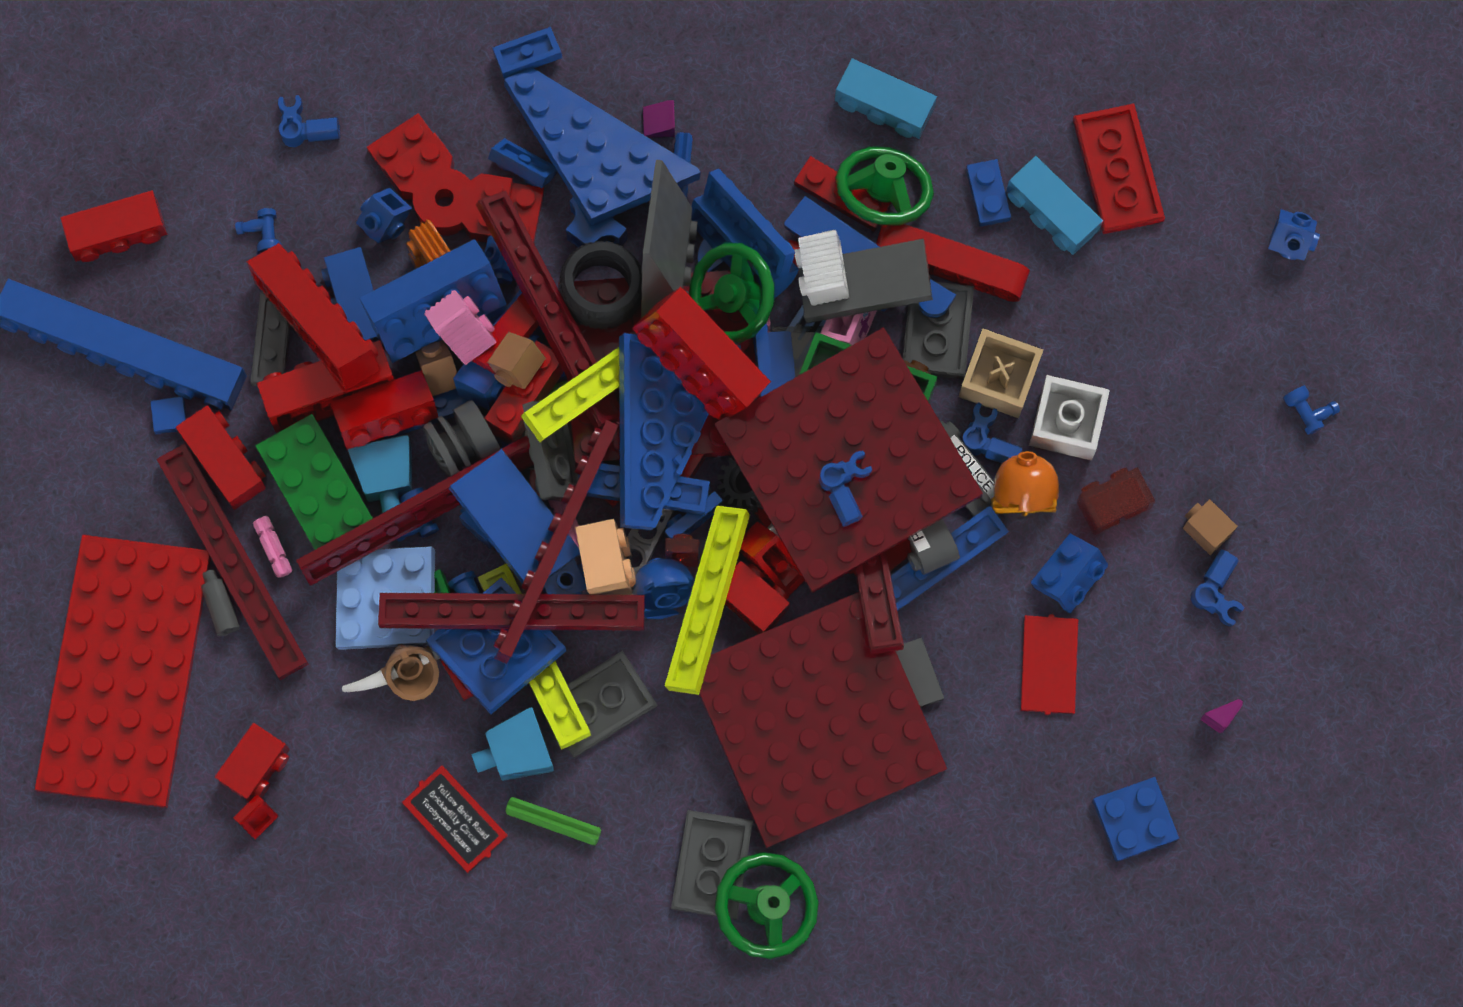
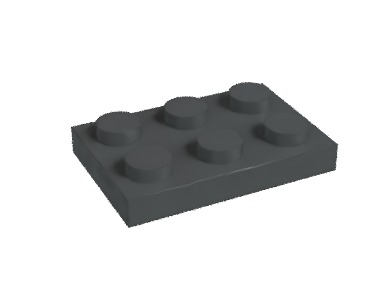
(552, 461)

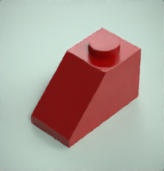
(771, 557)

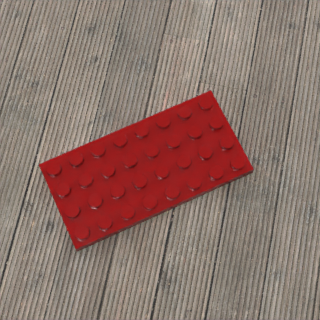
(123, 671)

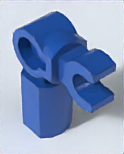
(295, 132)
(977, 442)
(833, 478)
(1206, 594)

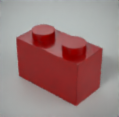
(754, 599)
(253, 763)

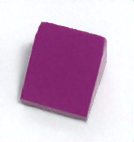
(659, 120)
(1222, 716)

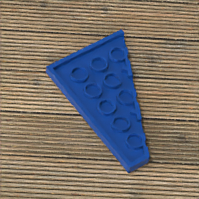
(594, 153)
(656, 432)

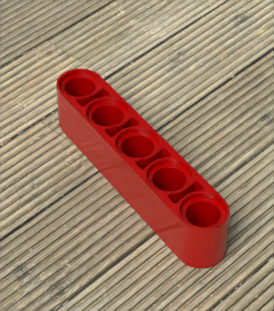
(963, 263)

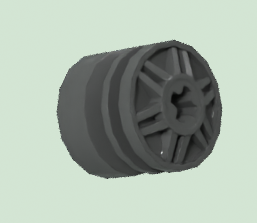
(461, 442)

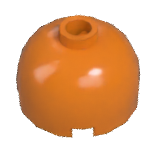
(1026, 482)

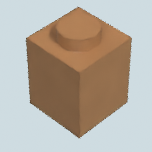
(516, 360)
(437, 367)
(1209, 526)

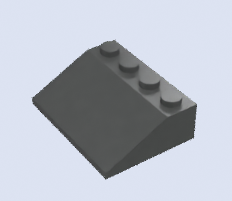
(666, 240)

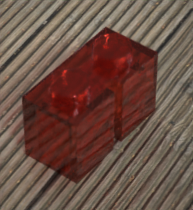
(1120, 497)

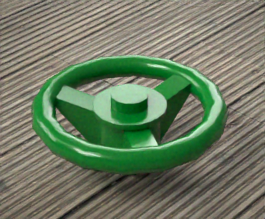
(884, 183)
(737, 290)
(766, 905)

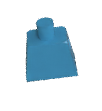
(384, 470)
(515, 748)

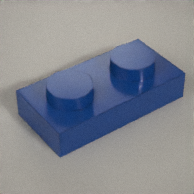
(527, 52)
(522, 163)
(988, 193)
(690, 522)

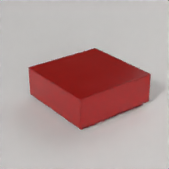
(256, 816)

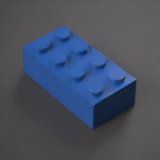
(400, 306)

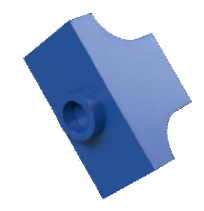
(581, 231)

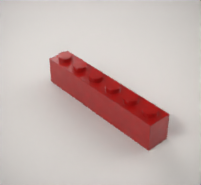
(314, 316)

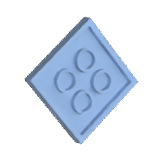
(359, 593)

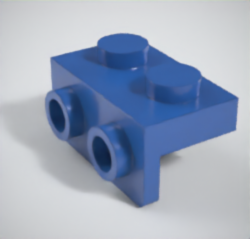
(1070, 572)

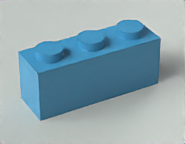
(885, 99)
(1053, 206)

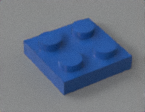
(1135, 819)

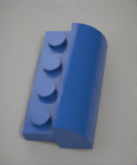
(730, 217)

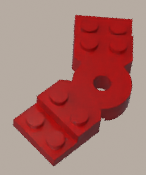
(425, 173)

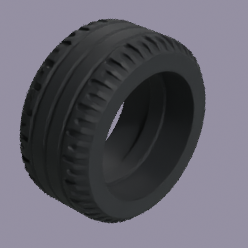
(608, 255)

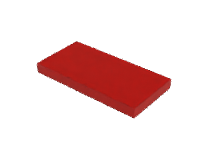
(1118, 168)

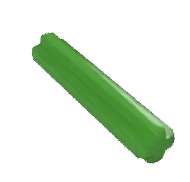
(553, 821)

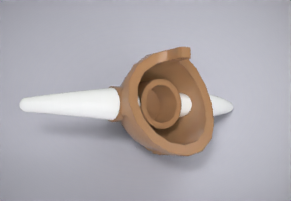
(408, 672)

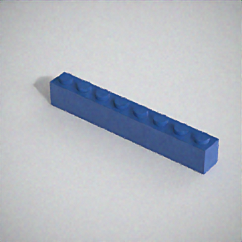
(120, 345)

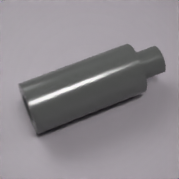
(219, 604)

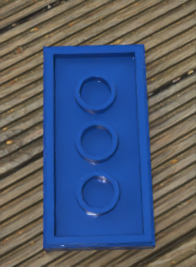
(509, 514)

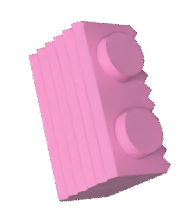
(460, 326)

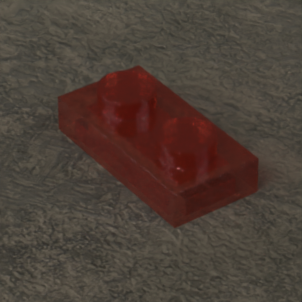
(683, 549)

